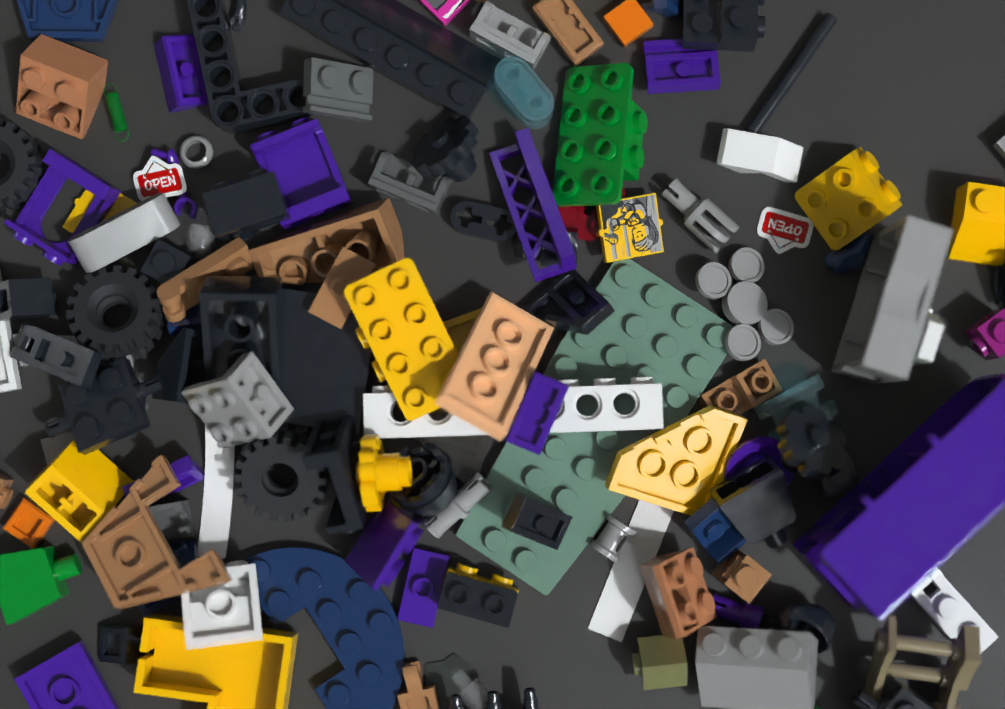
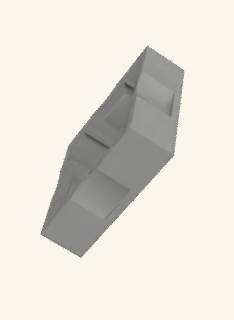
(892, 301)

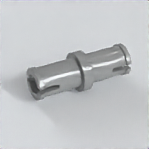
(460, 507)

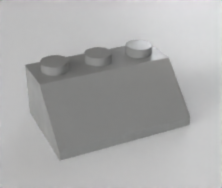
(756, 668)

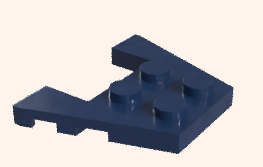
(68, 19)

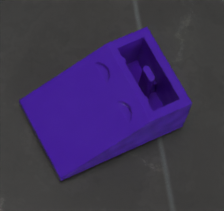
(382, 542)

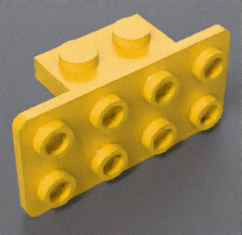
(403, 334)

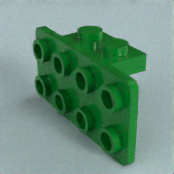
(598, 136)

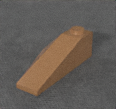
(311, 251)

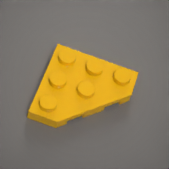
(679, 461)

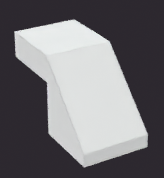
(759, 154)

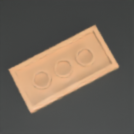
(494, 366)

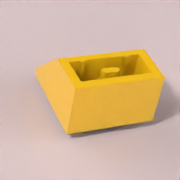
(78, 489)

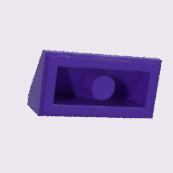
(181, 72)

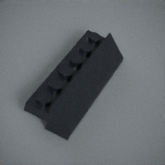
(401, 48)

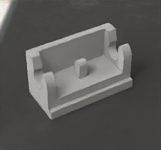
(508, 35)

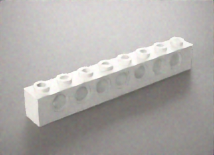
(645, 416)

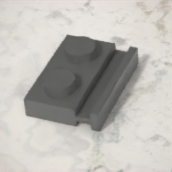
(337, 89)

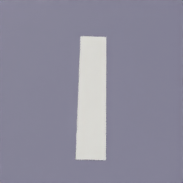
(625, 578)

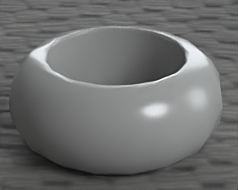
(192, 140)

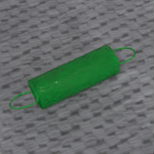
(116, 112)

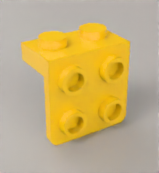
(848, 198)

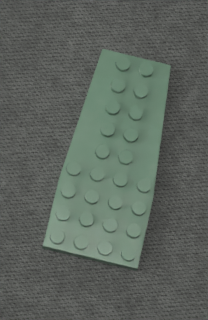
(648, 335)

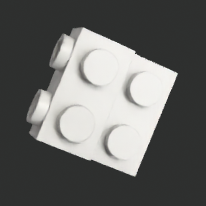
(224, 612)

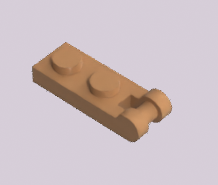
(183, 290)

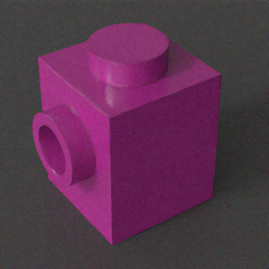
(989, 335)

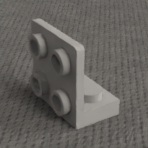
(240, 404)

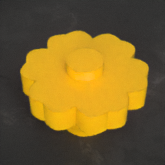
(380, 472)

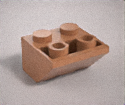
(60, 85)
(678, 592)

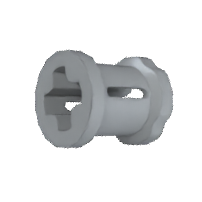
(612, 538)

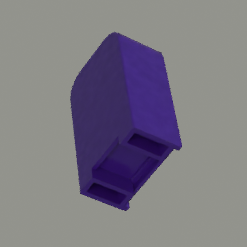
(915, 503)

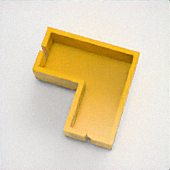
(223, 676)

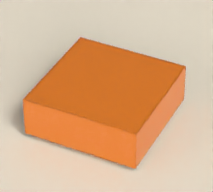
(628, 22)
(29, 523)

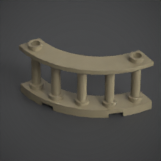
(954, 676)

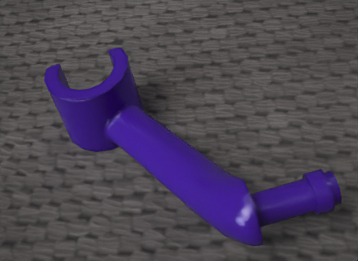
(183, 199)

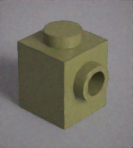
(660, 662)

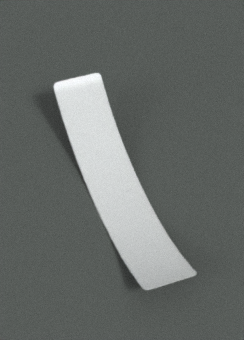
(216, 497)

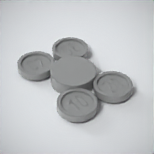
(744, 304)

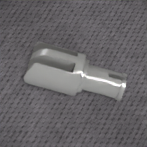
(696, 211)

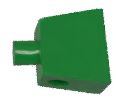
(34, 580)

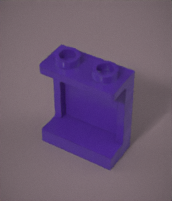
(305, 170)

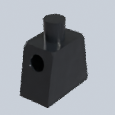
(757, 502)

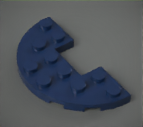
(350, 615)

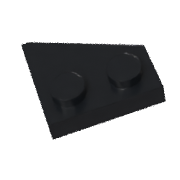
(570, 304)

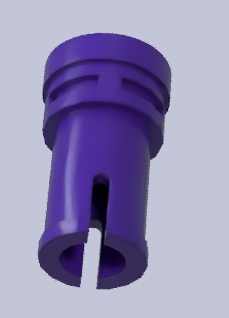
(744, 615)

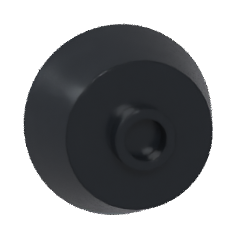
(432, 482)

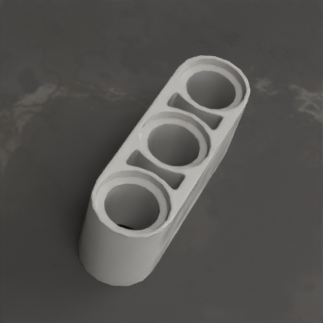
(124, 232)

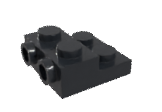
(722, 24)

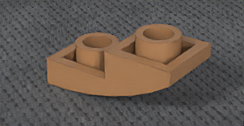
(743, 389)

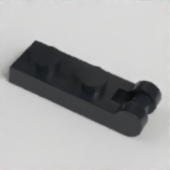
(56, 355)

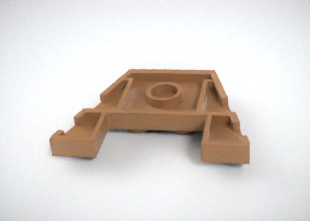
(134, 554)

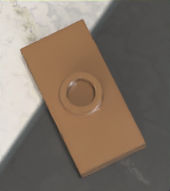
(568, 28)
(331, 301)

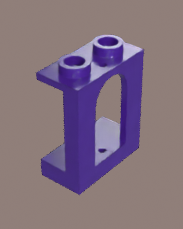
(29, 222)

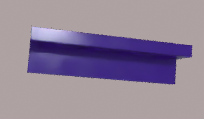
(547, 205)

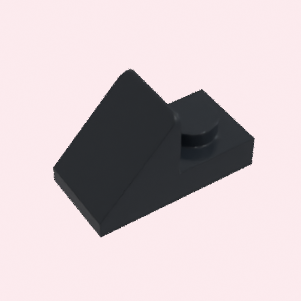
(536, 521)

